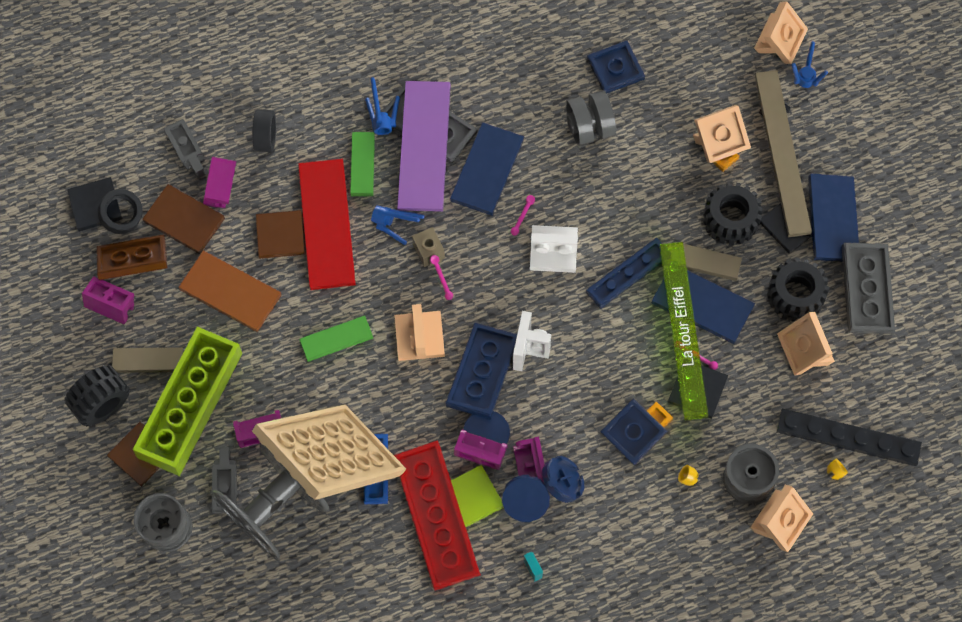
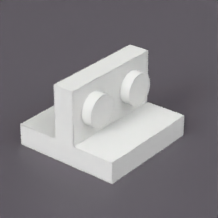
(553, 248)
(530, 342)

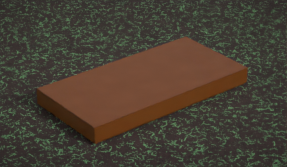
(230, 291)

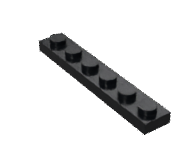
(849, 437)

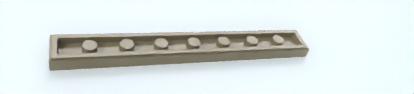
(783, 154)

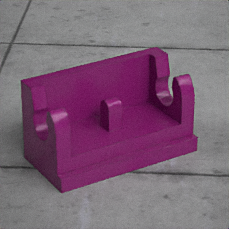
(219, 182)
(108, 300)
(243, 429)
(480, 450)
(529, 457)

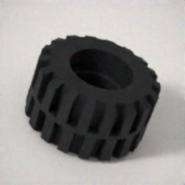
(732, 197)
(802, 273)
(97, 395)

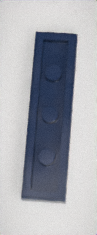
(626, 274)

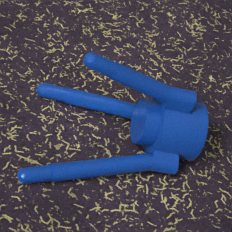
(807, 75)
(381, 122)
(384, 216)

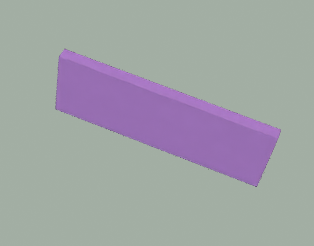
(424, 146)

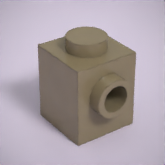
(428, 244)

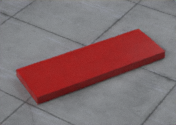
(326, 224)
(437, 516)

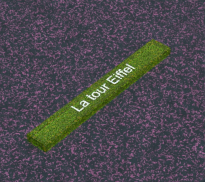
(683, 331)

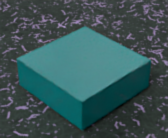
(533, 566)

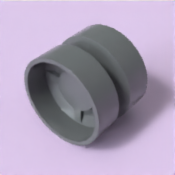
(596, 116)

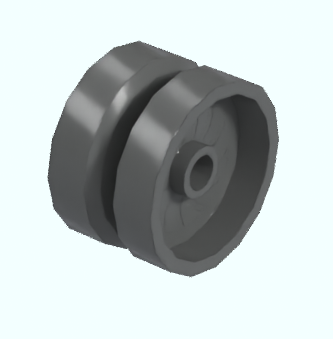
(763, 470)

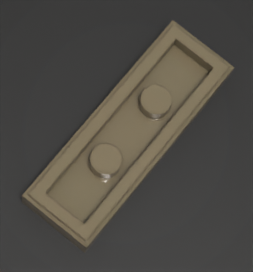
(712, 262)
(146, 359)

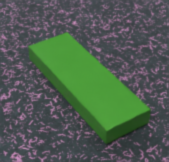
(362, 164)
(336, 338)

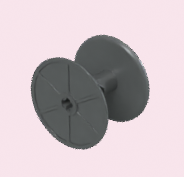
(260, 510)

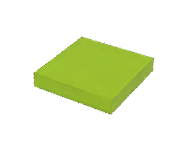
(476, 495)

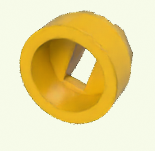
(837, 468)
(688, 475)

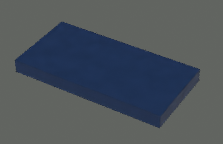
(487, 169)
(832, 215)
(713, 307)
(482, 371)

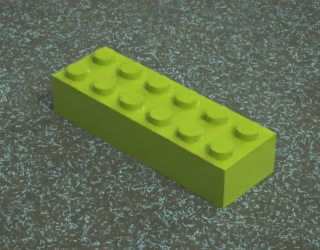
(187, 401)

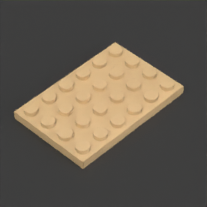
(328, 451)

